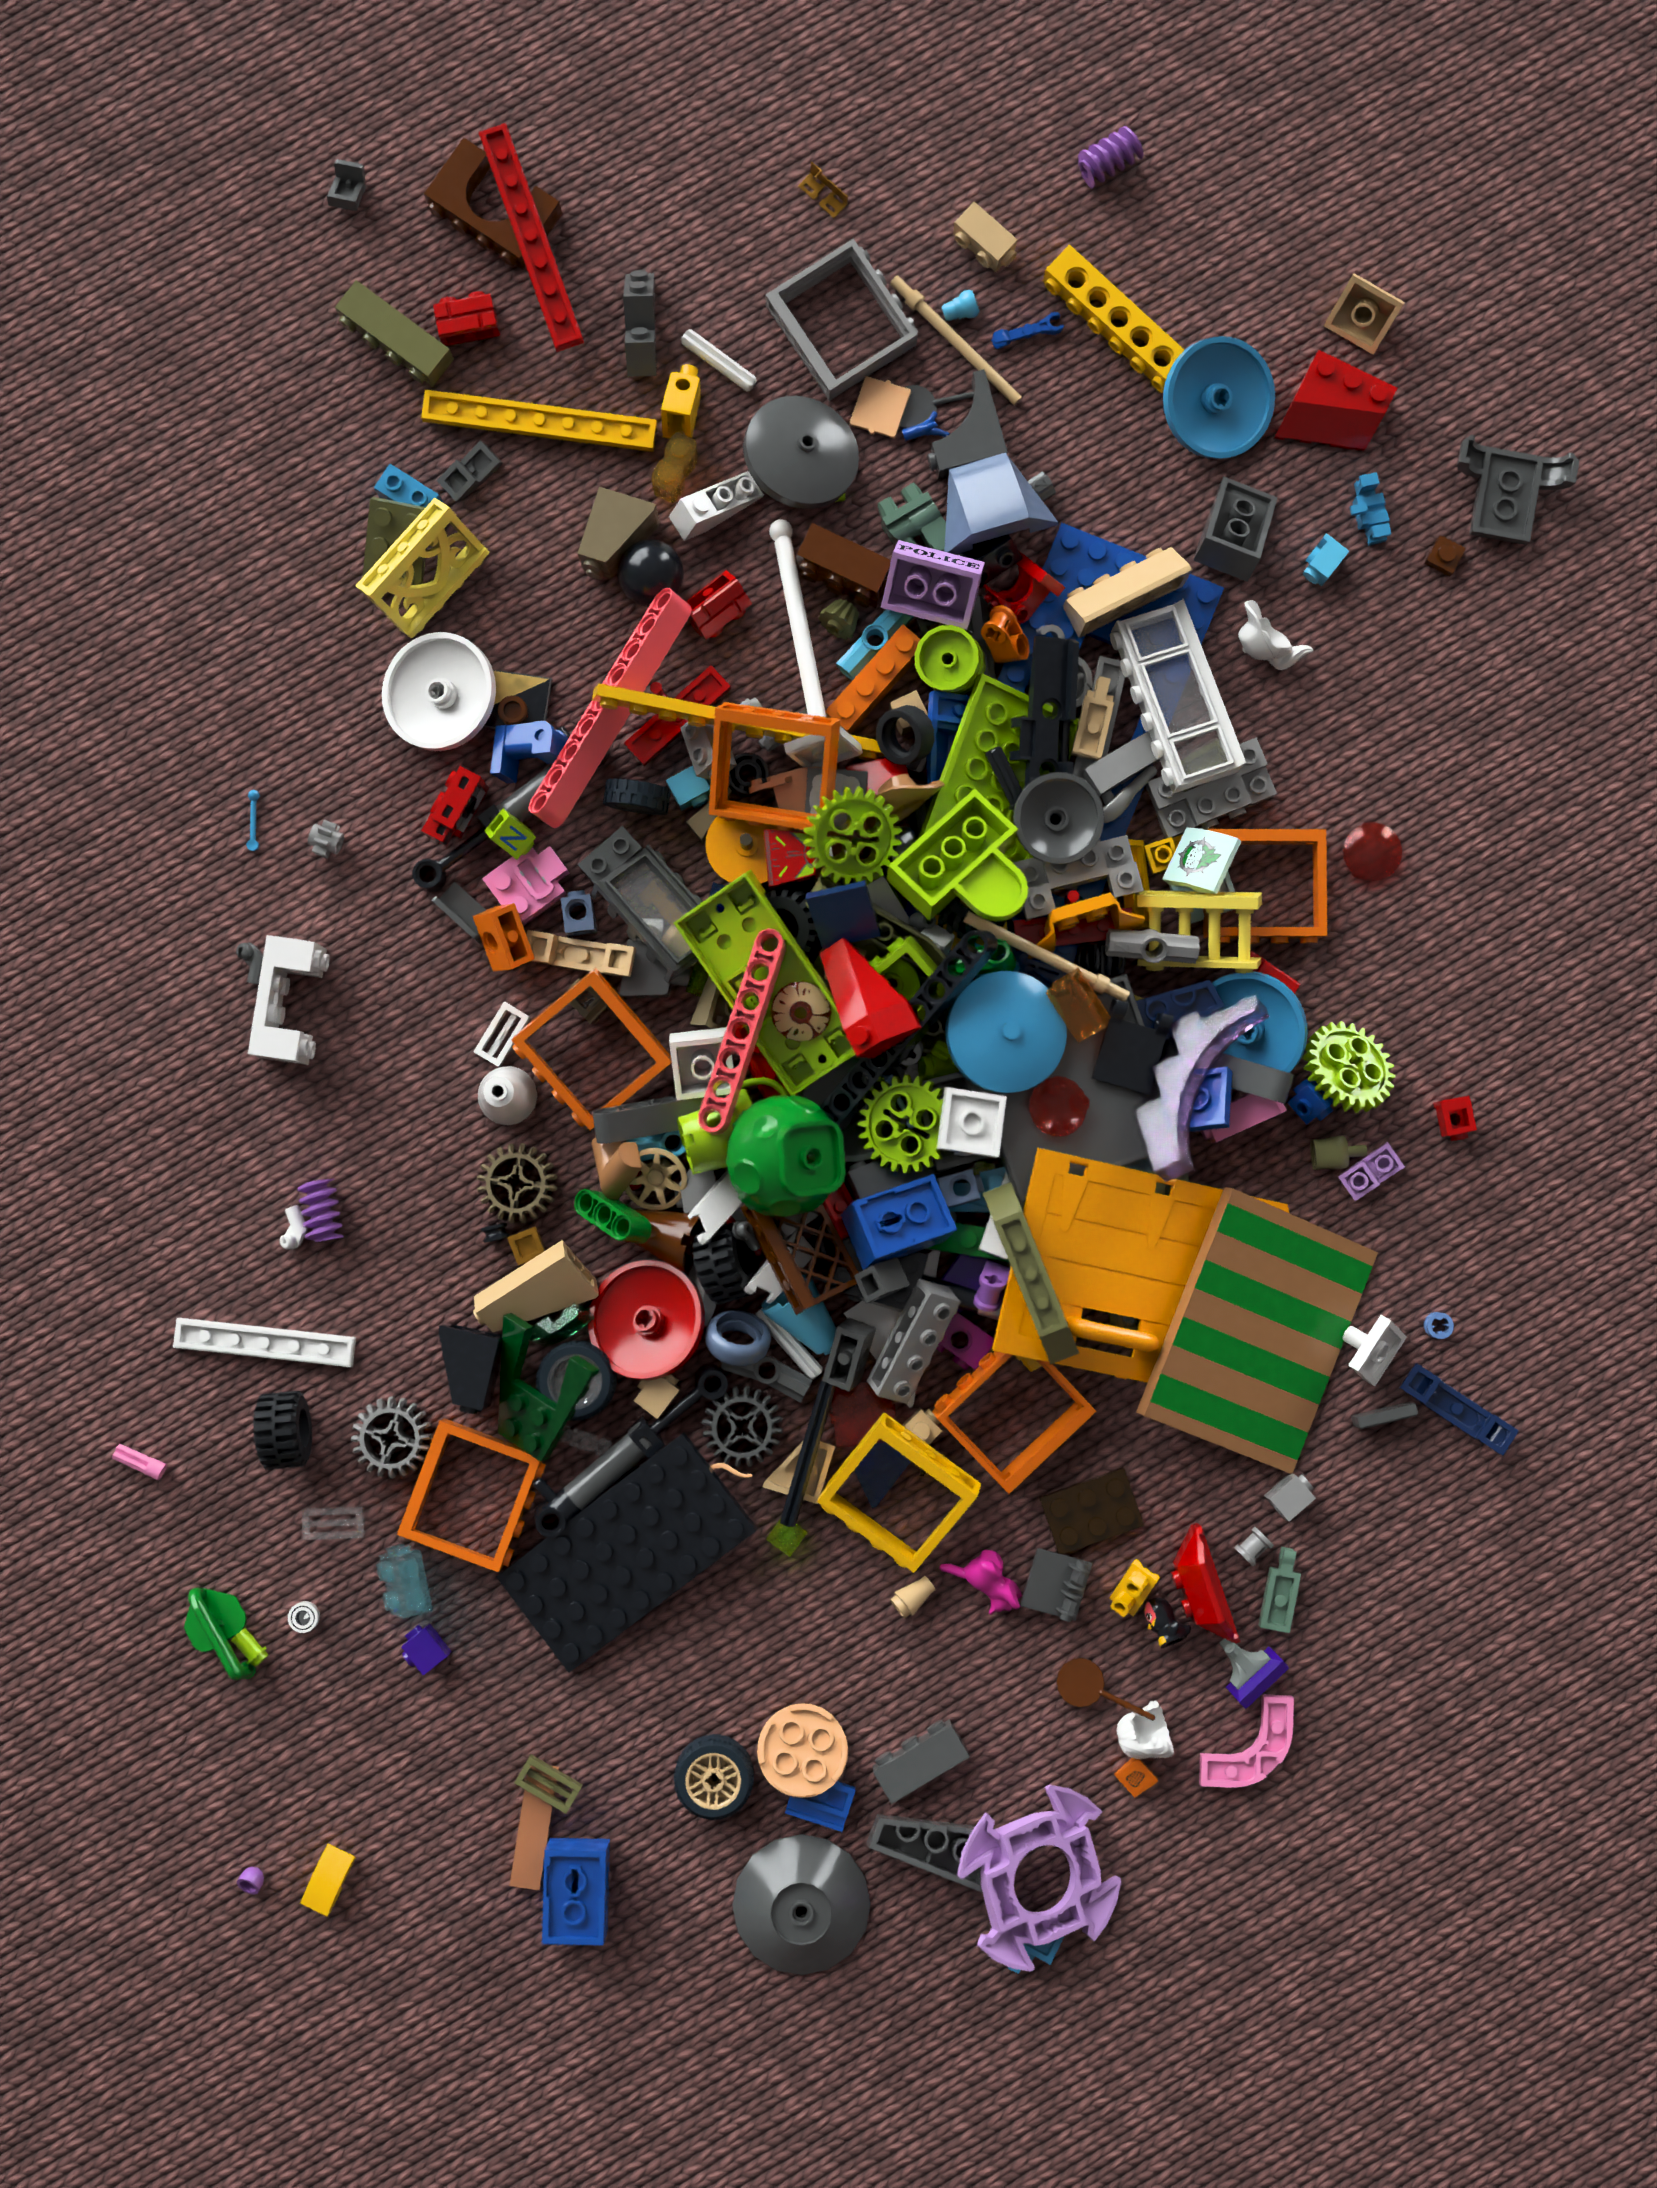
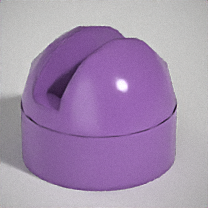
(251, 1880)

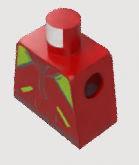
(787, 858)

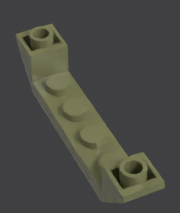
(1030, 1273)

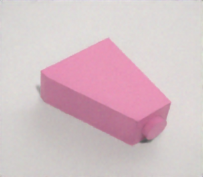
(1245, 1113)

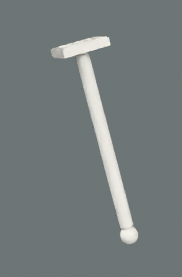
(809, 749)

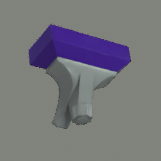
(1252, 1671)

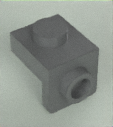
(347, 186)

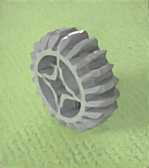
(387, 1449)

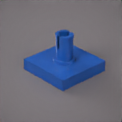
(1213, 1101)

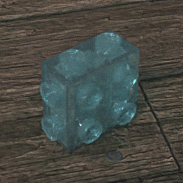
(404, 1581)

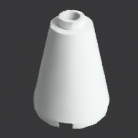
(518, 1096)

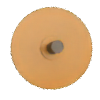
(737, 848)

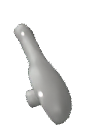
(1117, 805)

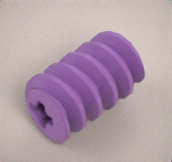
(1108, 153)
(320, 1210)

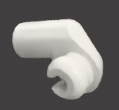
(296, 1231)

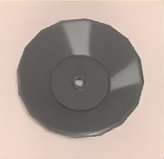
(806, 1874)

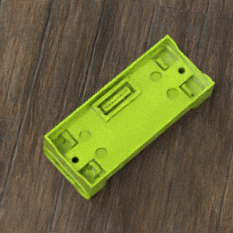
(724, 947)

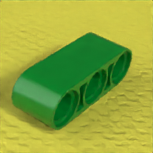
(612, 1216)

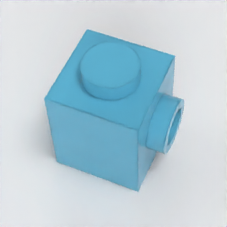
(689, 789)

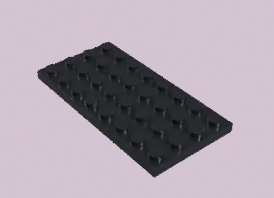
(627, 1552)

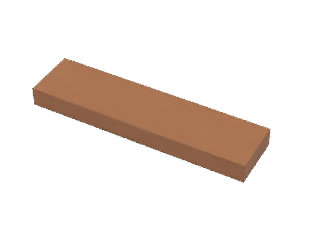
(532, 1837)

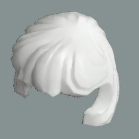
(1145, 1738)

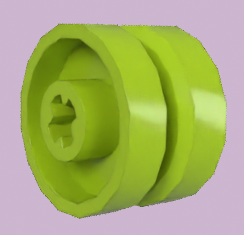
(951, 643)

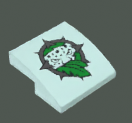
(1201, 860)

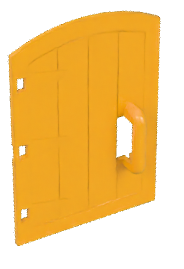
(1111, 1251)

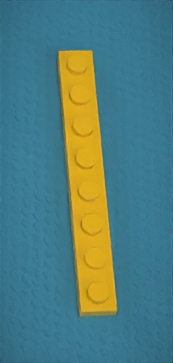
(539, 420)

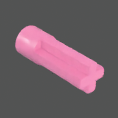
(140, 1462)

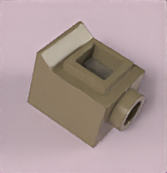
(588, 1004)

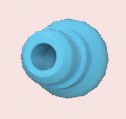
(961, 307)

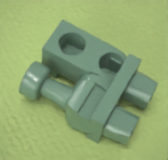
(914, 518)

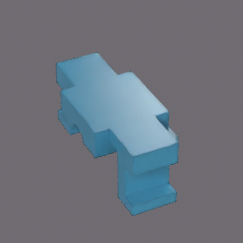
(1370, 509)

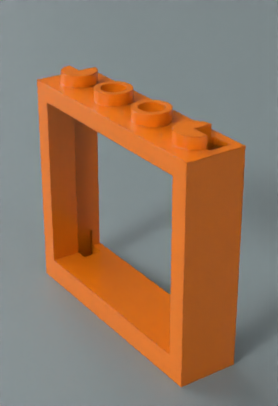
(758, 815)
(1281, 935)
(626, 1016)
(1040, 1448)
(426, 1477)

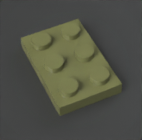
(385, 524)

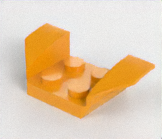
(1091, 909)

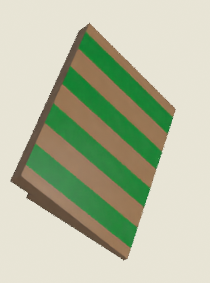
(1257, 1331)

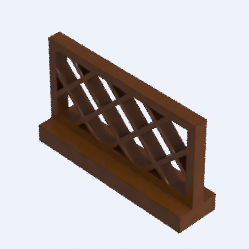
(783, 1261)

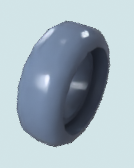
(732, 1353)

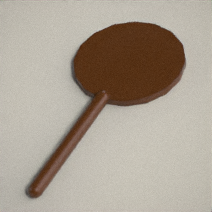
(1083, 1683)

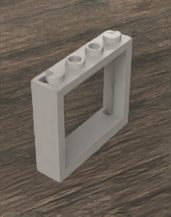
(875, 282)

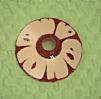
(800, 995)

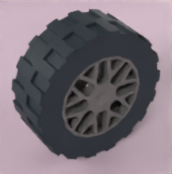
(637, 796)

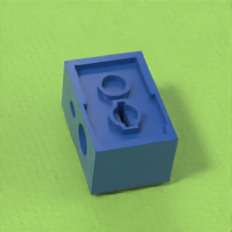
(898, 1221)
(576, 1891)

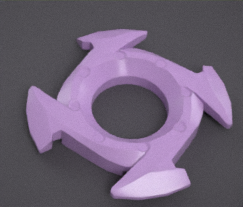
(1000, 1851)

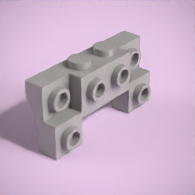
(1215, 799)
(1107, 860)

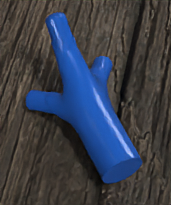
(927, 427)

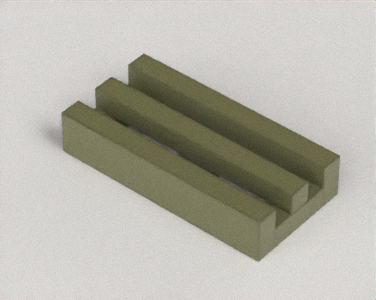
(542, 1794)

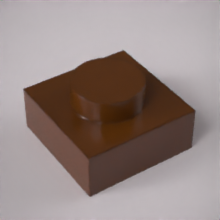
(1445, 555)

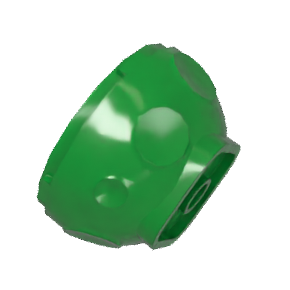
(771, 1151)

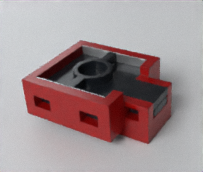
(456, 806)

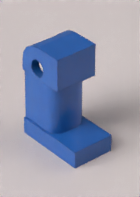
(524, 742)

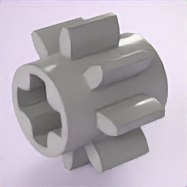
(325, 839)

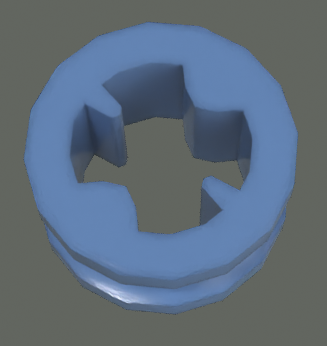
(1449, 1325)

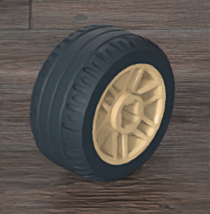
(695, 1786)

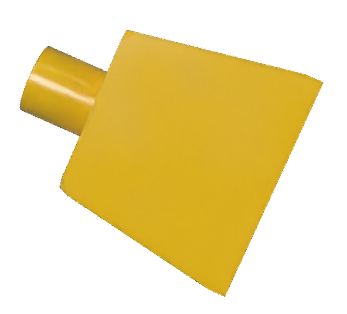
(681, 402)

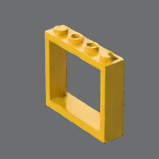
(925, 1458)

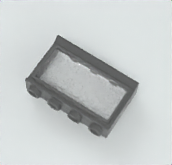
(650, 902)

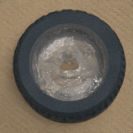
(553, 1369)

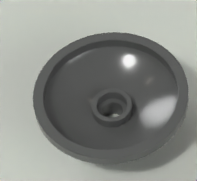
(1078, 812)

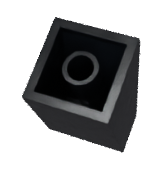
(471, 1365)

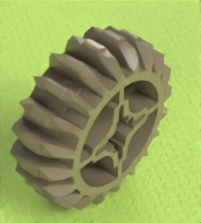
(518, 1169)

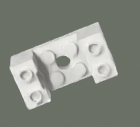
(279, 958)

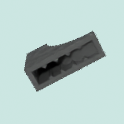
(975, 438)

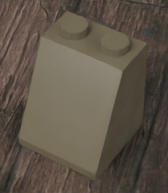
(612, 528)

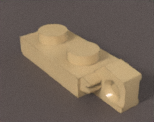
(1093, 722)

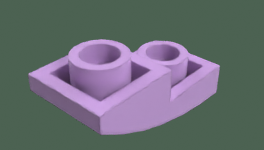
(1371, 1171)

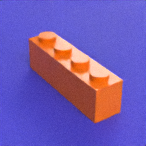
(875, 680)

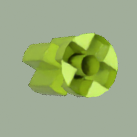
(941, 1051)

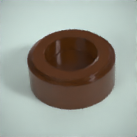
(512, 710)

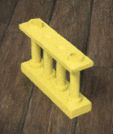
(1215, 904)

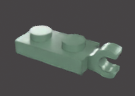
(1280, 1593)

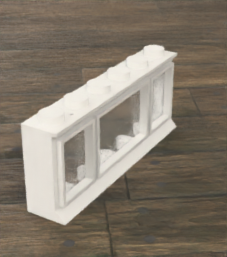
(1177, 697)

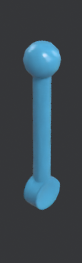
(252, 844)

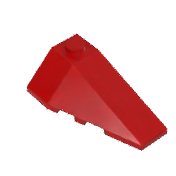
(867, 1005)

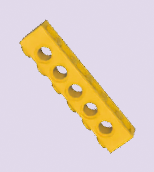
(1073, 266)

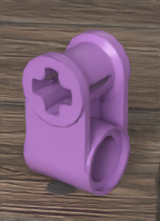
(992, 1286)

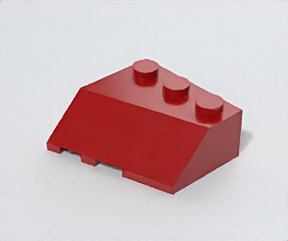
(1336, 405)

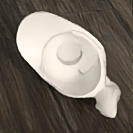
(1266, 643)

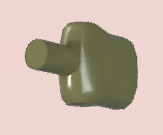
(1334, 1152)

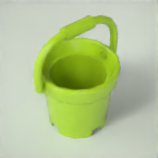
(707, 1150)

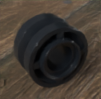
(750, 761)

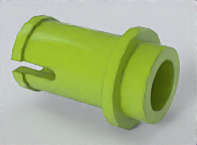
(250, 1647)

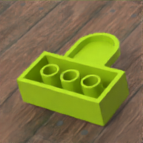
(963, 859)

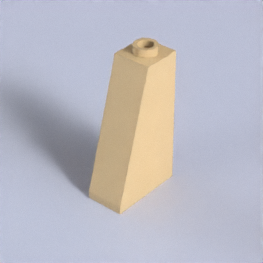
(537, 1288)

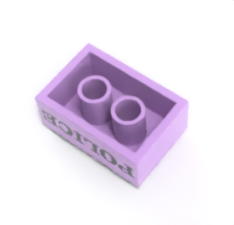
(932, 584)

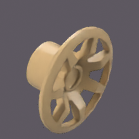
(657, 1176)

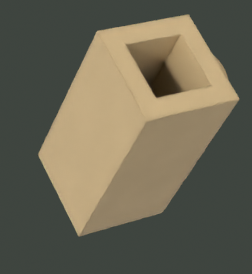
(985, 238)

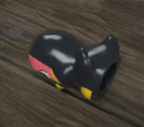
(1162, 1621)

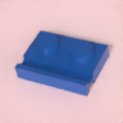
(825, 1809)

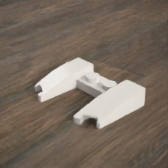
(714, 1211)

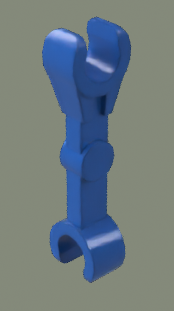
(1003, 337)

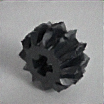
(1093, 958)

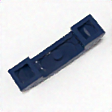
(1458, 1409)

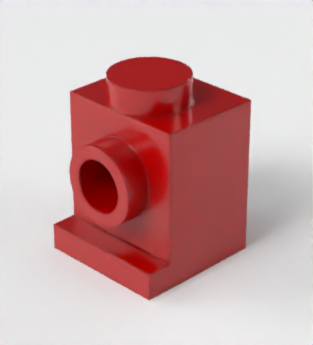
(1462, 1109)

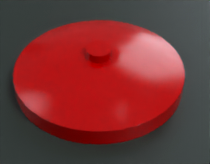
(647, 1319)

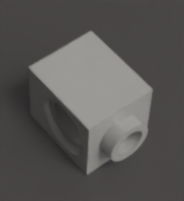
(1290, 1496)

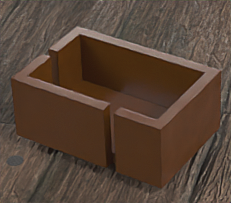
(843, 566)

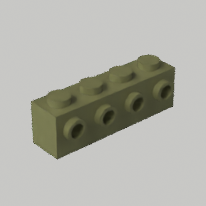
(394, 333)

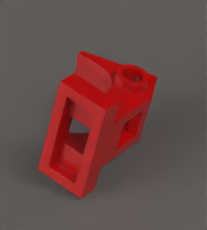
(1027, 593)

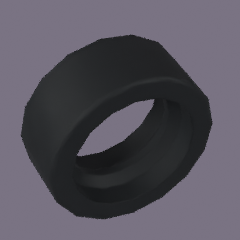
(887, 737)

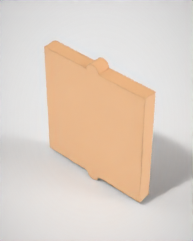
(880, 407)

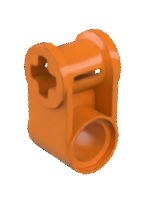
(1005, 636)

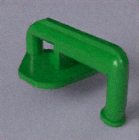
(213, 1621)

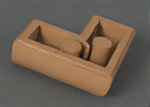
(616, 1166)

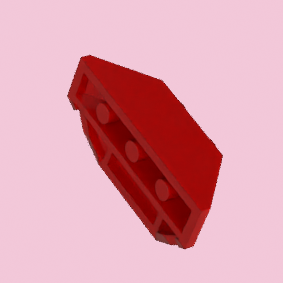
(1201, 1586)

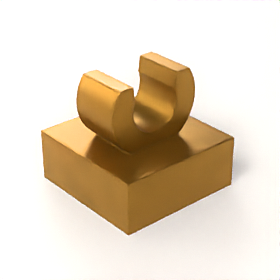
(526, 1245)

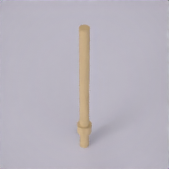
(916, 301)
(1098, 982)

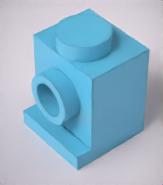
(1324, 560)

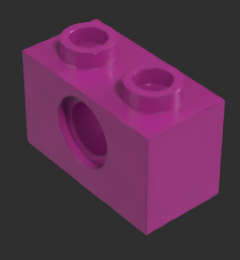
(977, 1343)

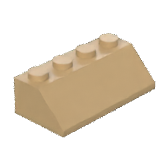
(1126, 591)

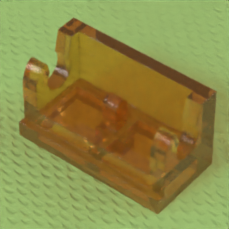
(1078, 1005)

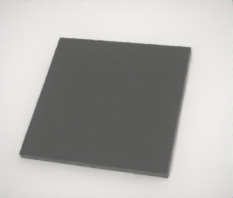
(1110, 1126)

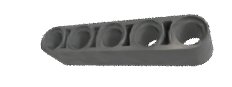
(1246, 1075)
(642, 1118)

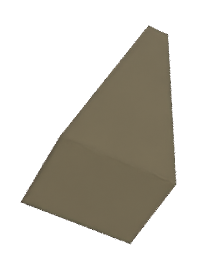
(702, 820)

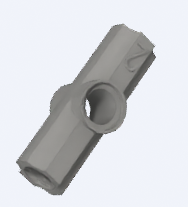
(1170, 948)

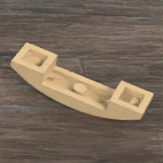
(581, 954)

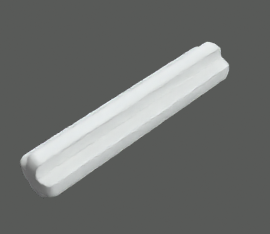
(718, 360)
(792, 1347)

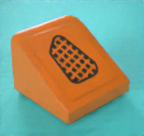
(1136, 1776)

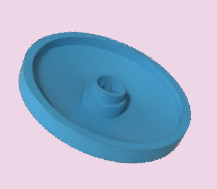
(1219, 397)
(1005, 1032)
(1281, 1037)

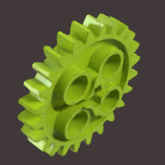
(857, 809)
(1348, 1067)
(894, 1147)

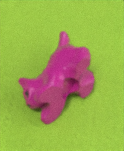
(986, 1575)

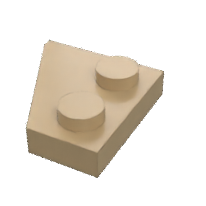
(782, 1476)

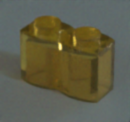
(671, 471)

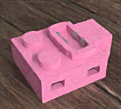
(529, 882)

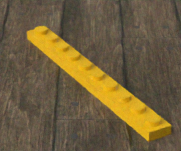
(700, 715)

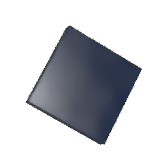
(843, 913)

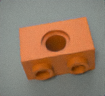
(503, 937)

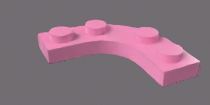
(1259, 1759)

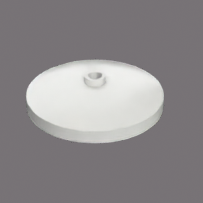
(438, 691)

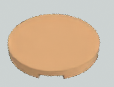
(802, 1750)

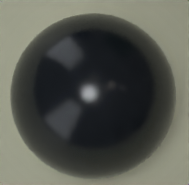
(648, 569)

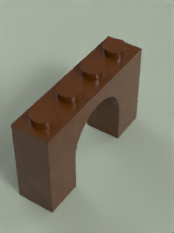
(451, 196)

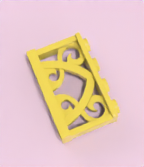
(450, 572)

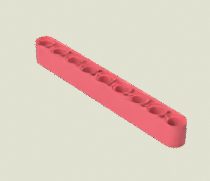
(601, 725)

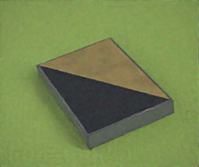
(530, 688)

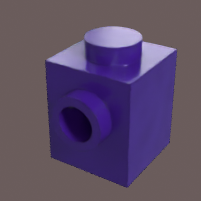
(424, 1648)

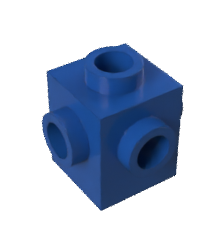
(1310, 1103)

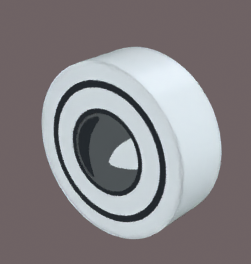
(303, 1617)

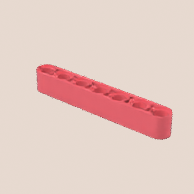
(742, 1016)

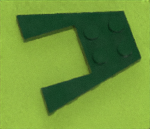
(526, 1414)

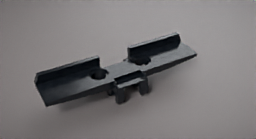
(1052, 681)

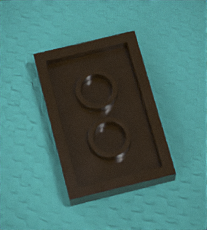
(1091, 1511)

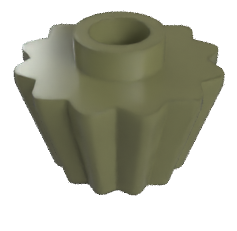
(840, 618)

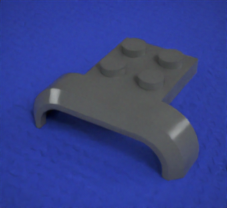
(1510, 487)

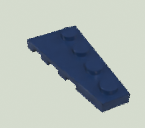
(1179, 1002)

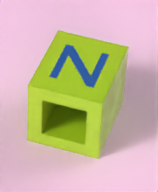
(510, 834)

